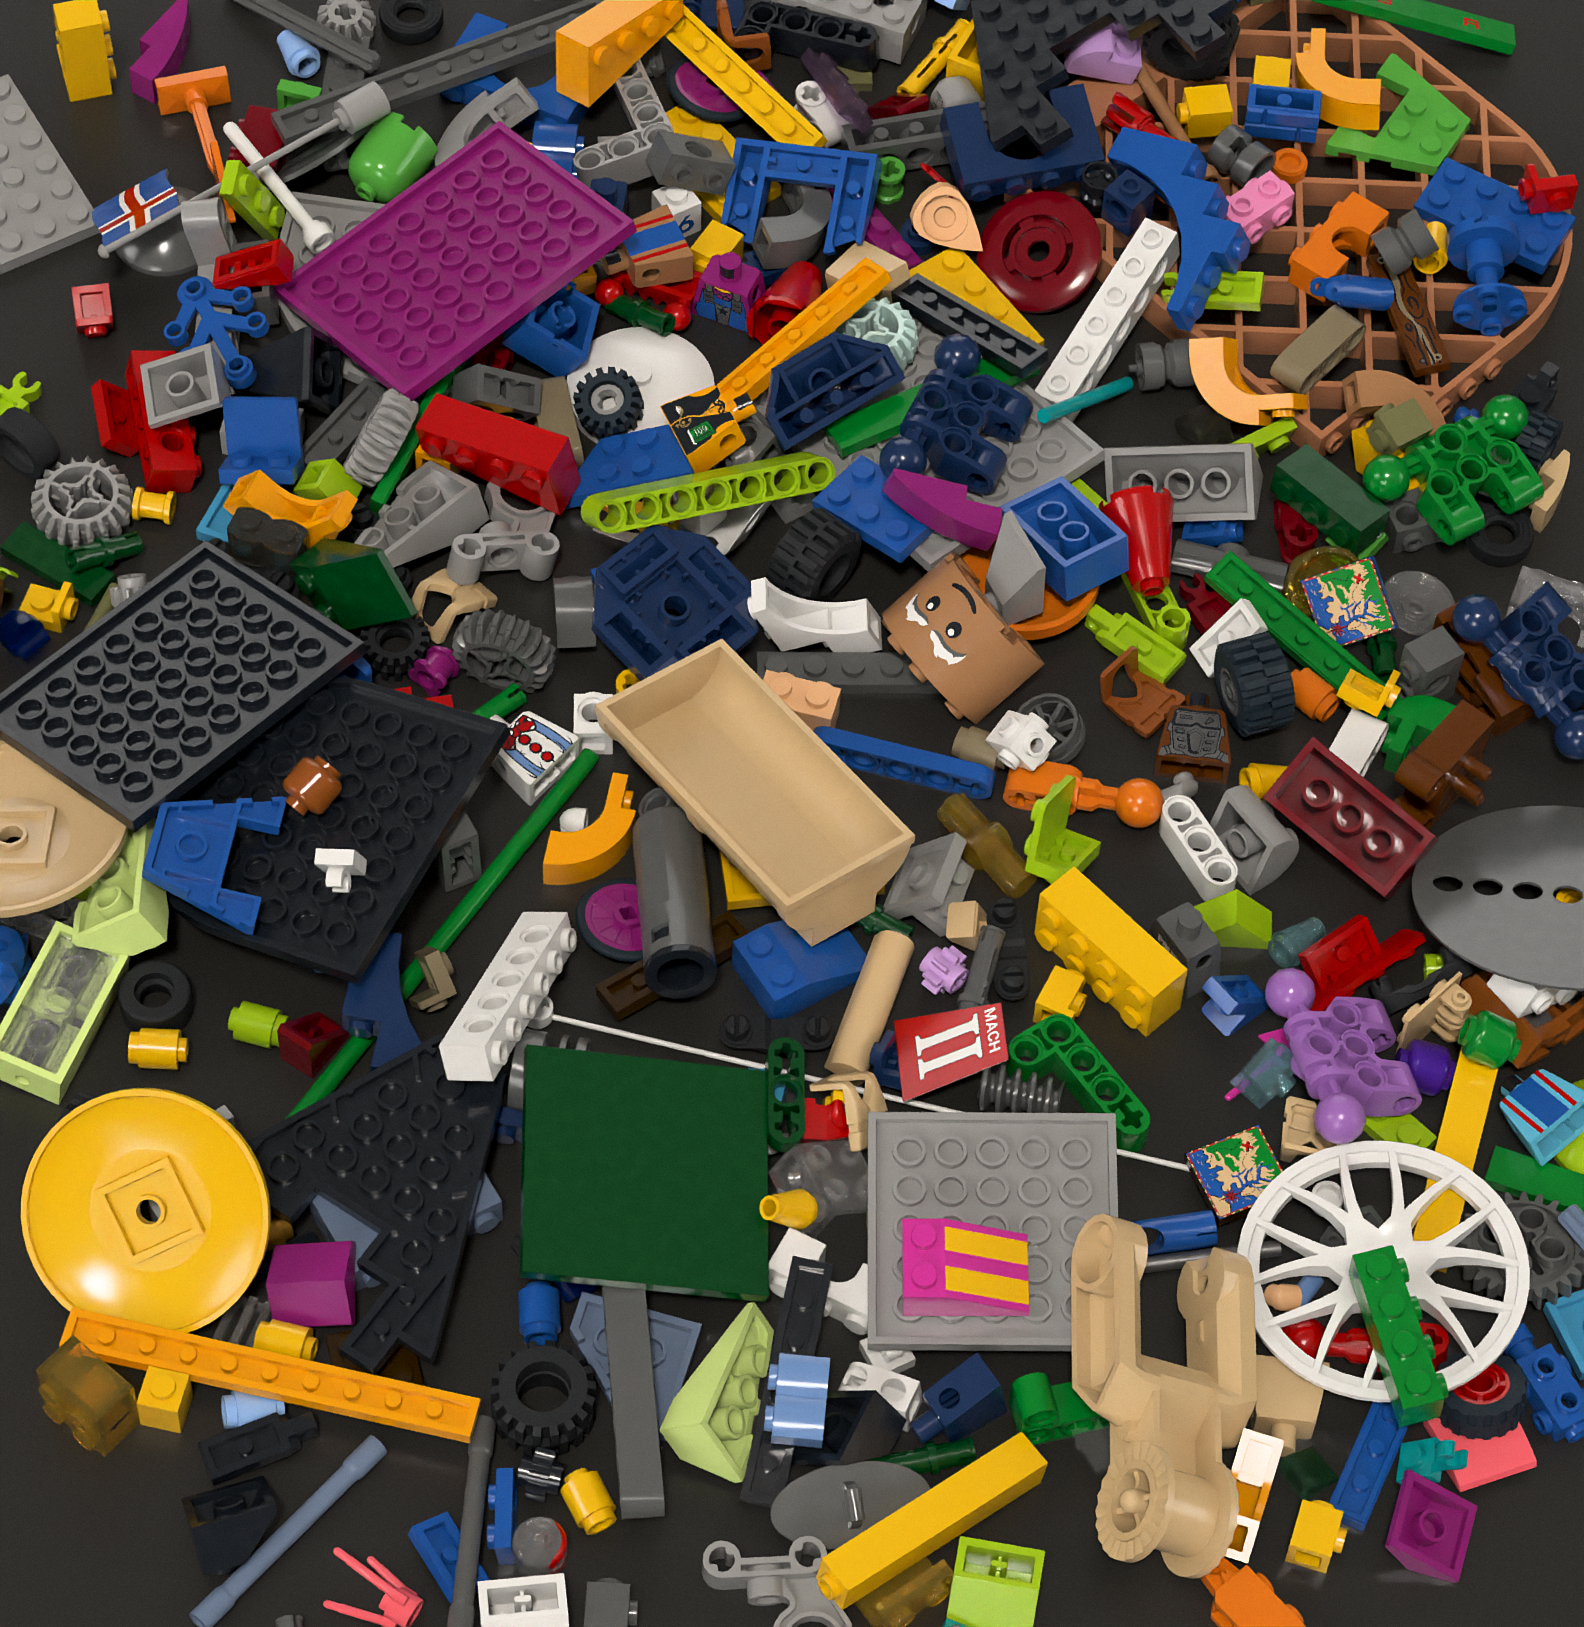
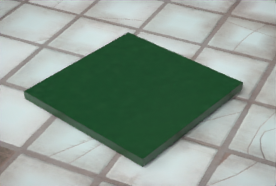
(644, 1174)

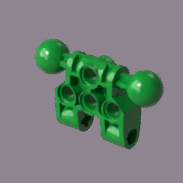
(1472, 453)

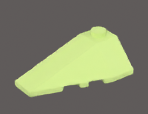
(717, 1405)

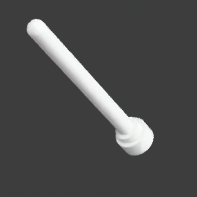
(315, 234)

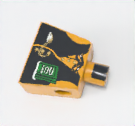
(708, 425)

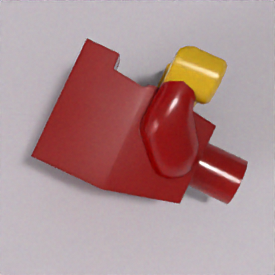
(827, 1120)

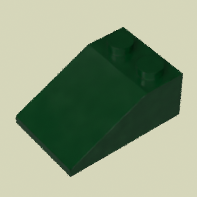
(352, 584)

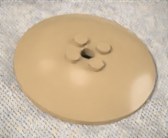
(62, 838)

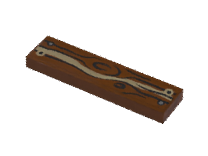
(1411, 321)

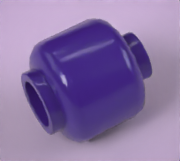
(1429, 1065)

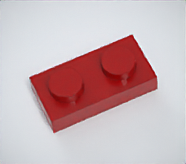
(114, 418)

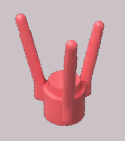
(399, 1603)

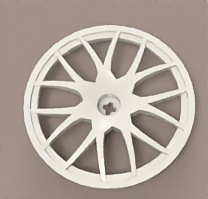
(1361, 1236)

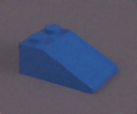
(1070, 537)
(789, 973)

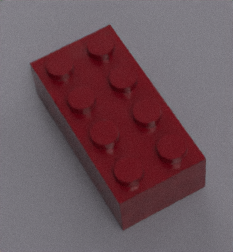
(1350, 818)

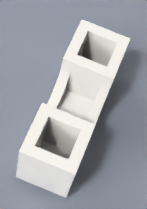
(844, 1301)

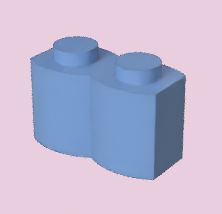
(799, 1400)

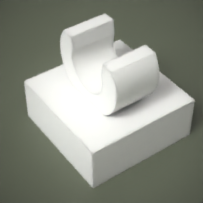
(339, 866)
(888, 1359)

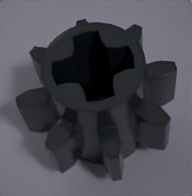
(540, 1474)

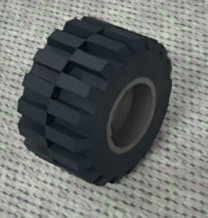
(1254, 684)

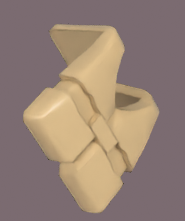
(464, 600)
(855, 1107)
(1300, 1130)

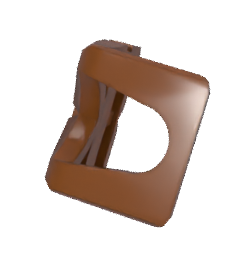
(758, 40)
(1153, 699)

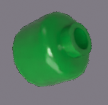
(1489, 1039)

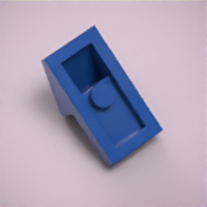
(1233, 1002)

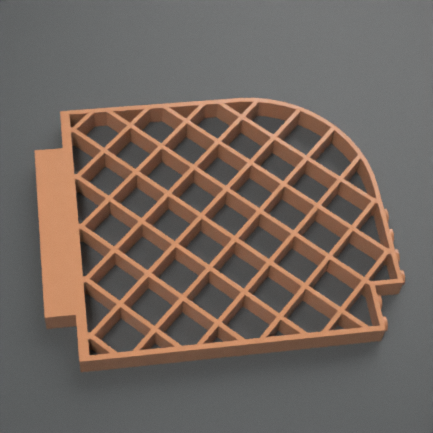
(1495, 142)

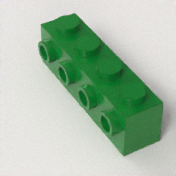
(1396, 1335)

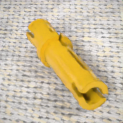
(934, 61)

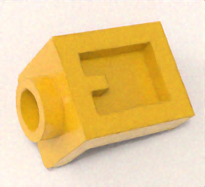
(51, 606)

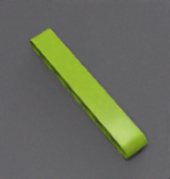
(692, 490)

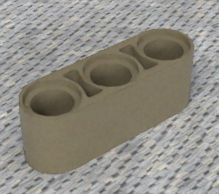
(1318, 350)
(558, 413)

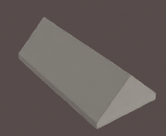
(1204, 480)

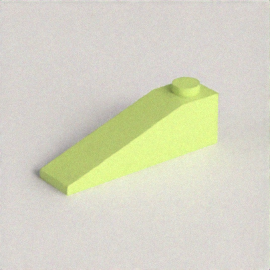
(123, 908)

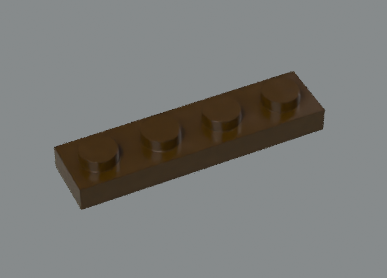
(629, 992)

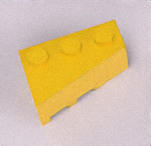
(84, 48)

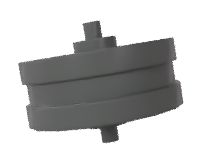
(1064, 748)

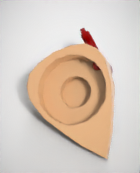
(945, 215)

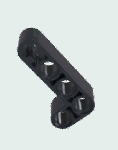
(797, 29)

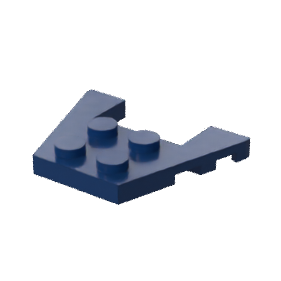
(193, 850)

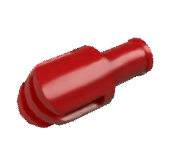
(1130, 115)

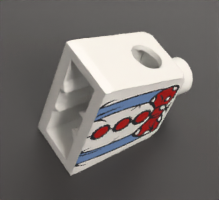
(534, 755)

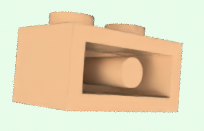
(812, 701)

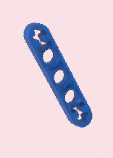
(909, 763)

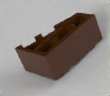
(1482, 683)

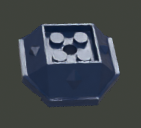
(669, 572)

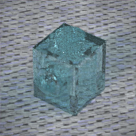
(1266, 1074)

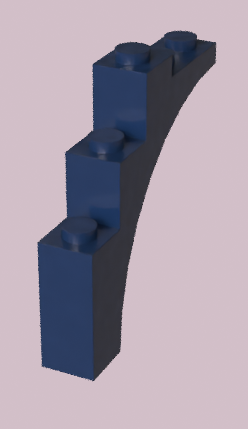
(379, 1010)

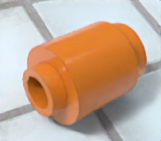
(1314, 695)

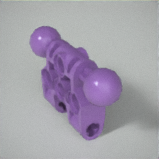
(1338, 1056)

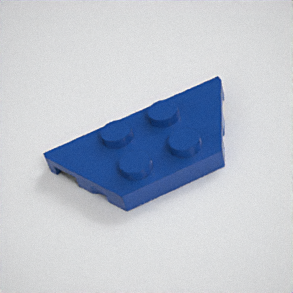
(631, 461)

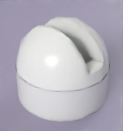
(574, 819)

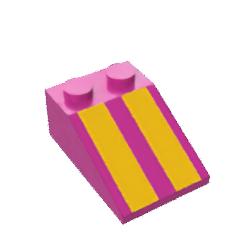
(963, 1269)

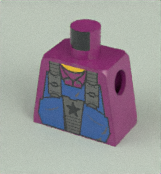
(728, 291)

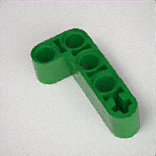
(1085, 1086)
(1048, 1411)

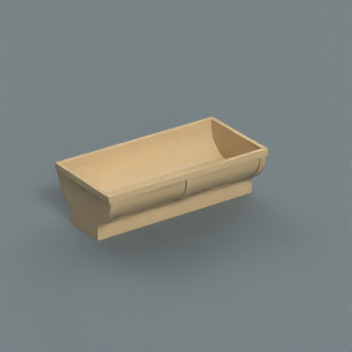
(761, 788)

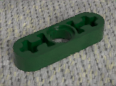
(792, 1079)

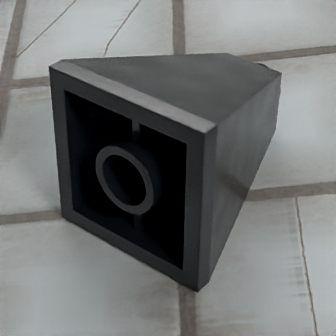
(300, 367)

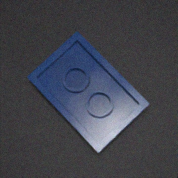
(860, 503)

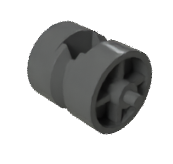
(1156, 365)

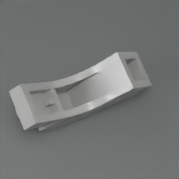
(507, 104)

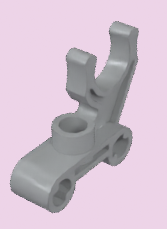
(508, 543)
(777, 1581)

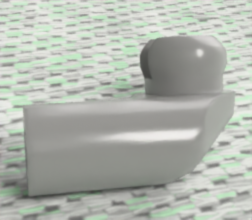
(1184, 785)

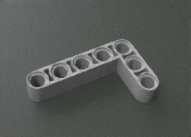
(625, 154)
(210, 237)

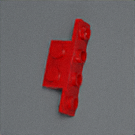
(1352, 957)

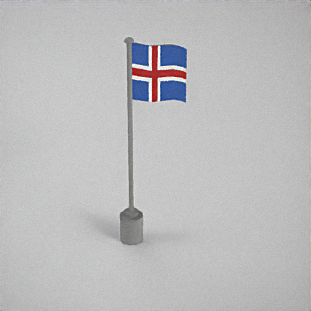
(157, 201)

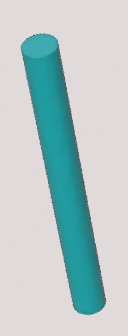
(1085, 399)

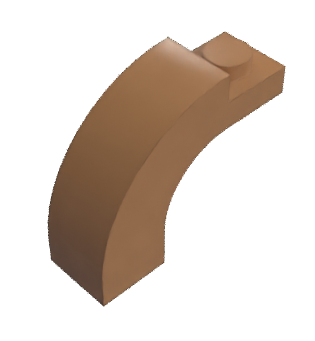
(1372, 389)

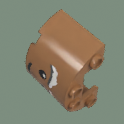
(959, 640)

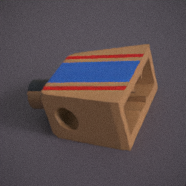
(653, 253)

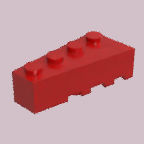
(501, 451)

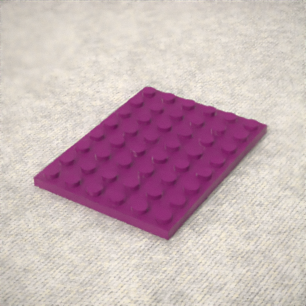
(454, 260)

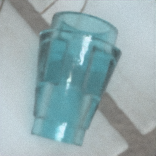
(1293, 940)

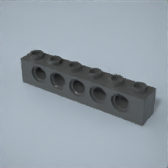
(913, 138)

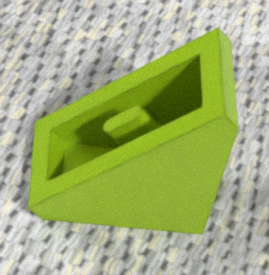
(1238, 920)

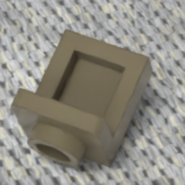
(436, 970)

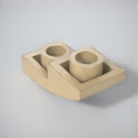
(1553, 476)

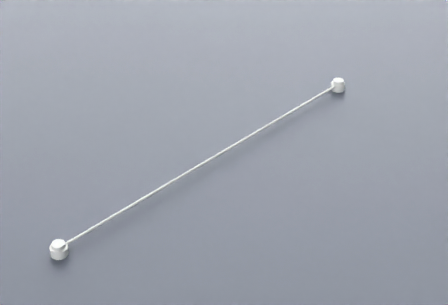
(544, 1015)

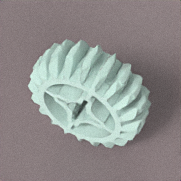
(885, 325)

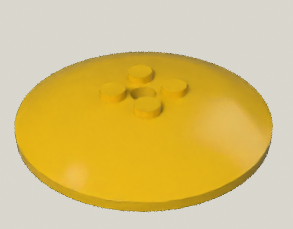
(87, 1220)

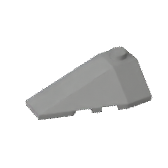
(426, 514)

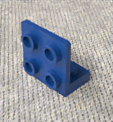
(262, 436)

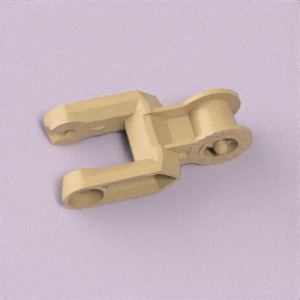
(1164, 1418)

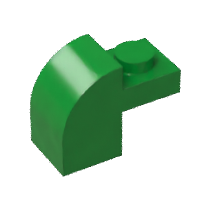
(1410, 724)

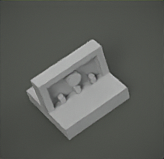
(930, 881)

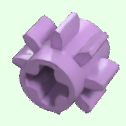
(944, 970)

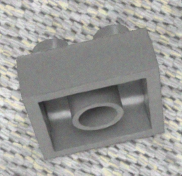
(1253, 838)

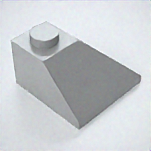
(183, 385)
(1015, 574)

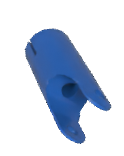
(1355, 291)
(1182, 1232)

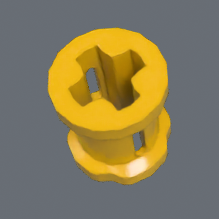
(154, 505)

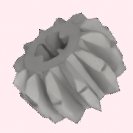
(348, 18)

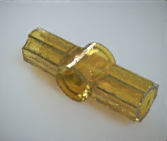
(987, 845)

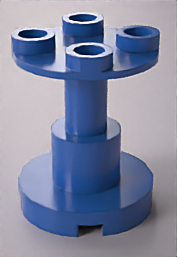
(1484, 252)

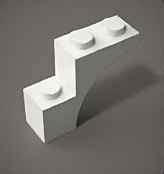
(804, 622)

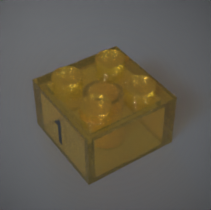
(87, 1396)

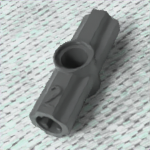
(1201, 558)

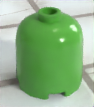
(390, 159)

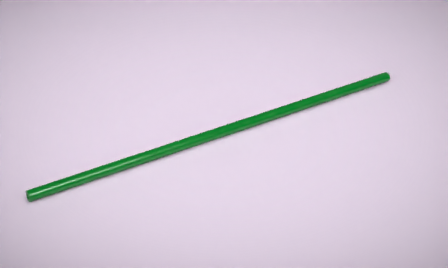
(461, 915)

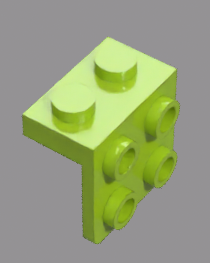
(1051, 846)

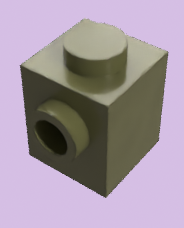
(1398, 427)

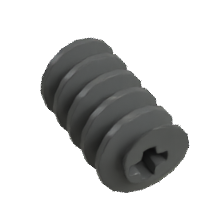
(1017, 1093)

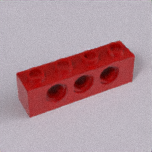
(164, 451)

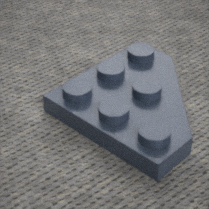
(671, 1343)

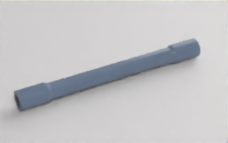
(224, 1596)

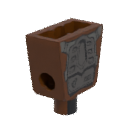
(1194, 742)

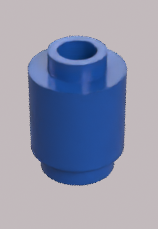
(539, 1312)

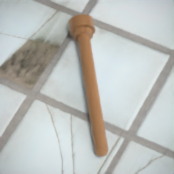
(1168, 117)

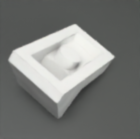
(1236, 623)

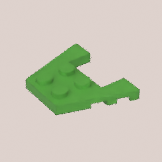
(1418, 132)

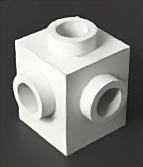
(1021, 740)

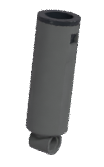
(672, 899)

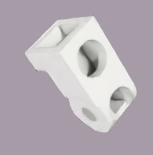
(897, 1389)

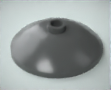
(163, 248)

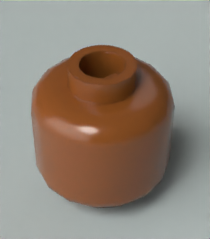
(312, 785)

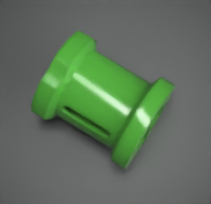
(890, 186)

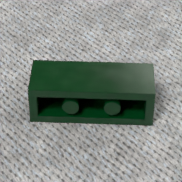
(1329, 499)

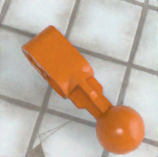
(1135, 802)

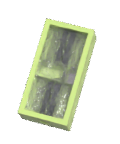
(57, 1014)

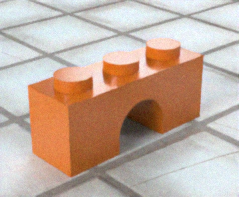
(1346, 228)

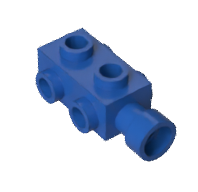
(1549, 1388)

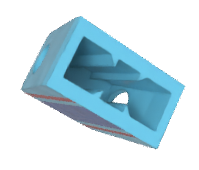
(1543, 1112)

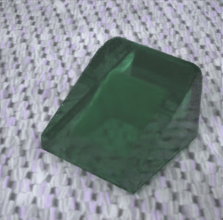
(1307, 1472)

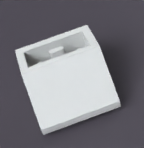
(524, 1602)

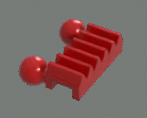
(677, 295)

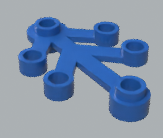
(198, 296)

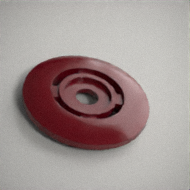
(1041, 218)

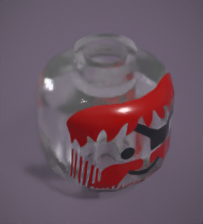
(539, 1547)

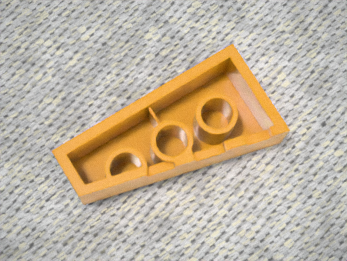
(608, 42)

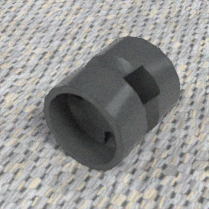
(1237, 155)
(1404, 242)

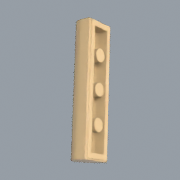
(870, 1003)

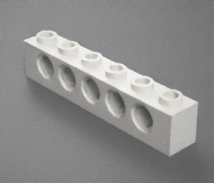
(1111, 314)
(507, 996)

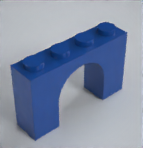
(551, 104)

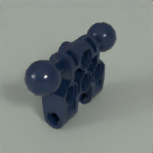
(951, 414)
(1533, 658)

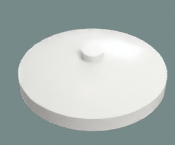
(660, 365)

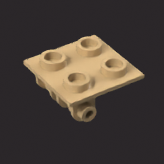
(1442, 1013)

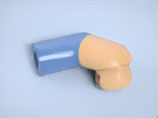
(1289, 1297)

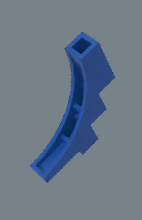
(1200, 207)

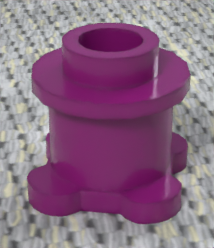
(434, 670)

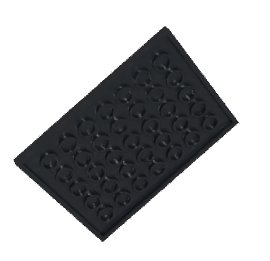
(172, 684)

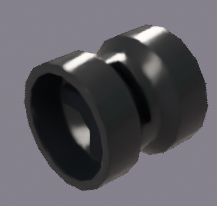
(1095, 183)

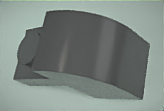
(574, 611)

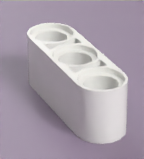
(1359, 740)
(1197, 833)

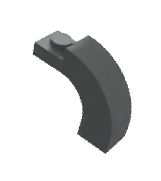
(795, 236)

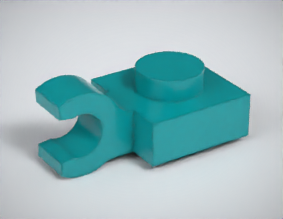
(1430, 1458)

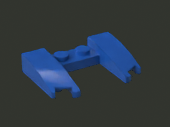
(850, 173)

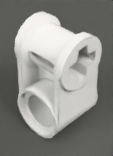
(819, 111)

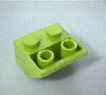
(995, 1584)

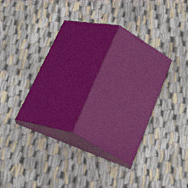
(313, 1284)
(1430, 1528)

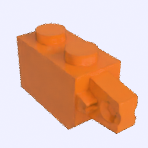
(1247, 1599)

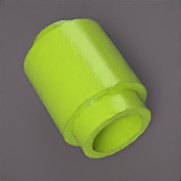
(256, 1024)

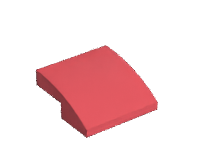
(1486, 1459)

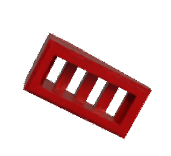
(267, 265)

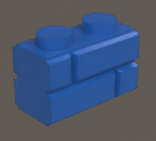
(1282, 113)

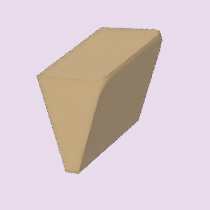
(965, 923)

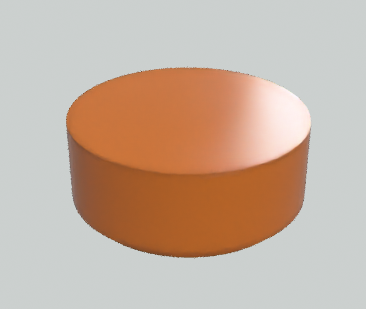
(1290, 165)

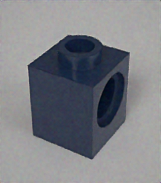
(1128, 202)

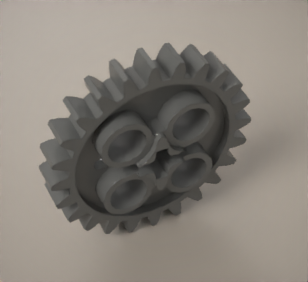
(1552, 1253)

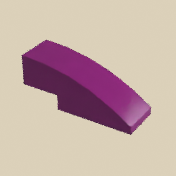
(161, 50)
(945, 508)

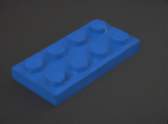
(1465, 193)

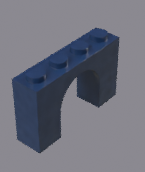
(986, 173)

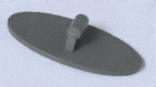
(322, 153)
(843, 1500)

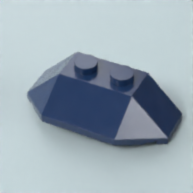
(826, 384)

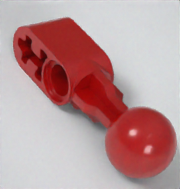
(1356, 1343)

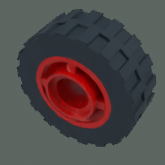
(1488, 1403)

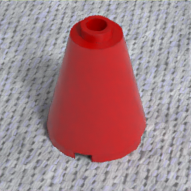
(784, 300)
(1149, 527)

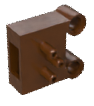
(1446, 766)

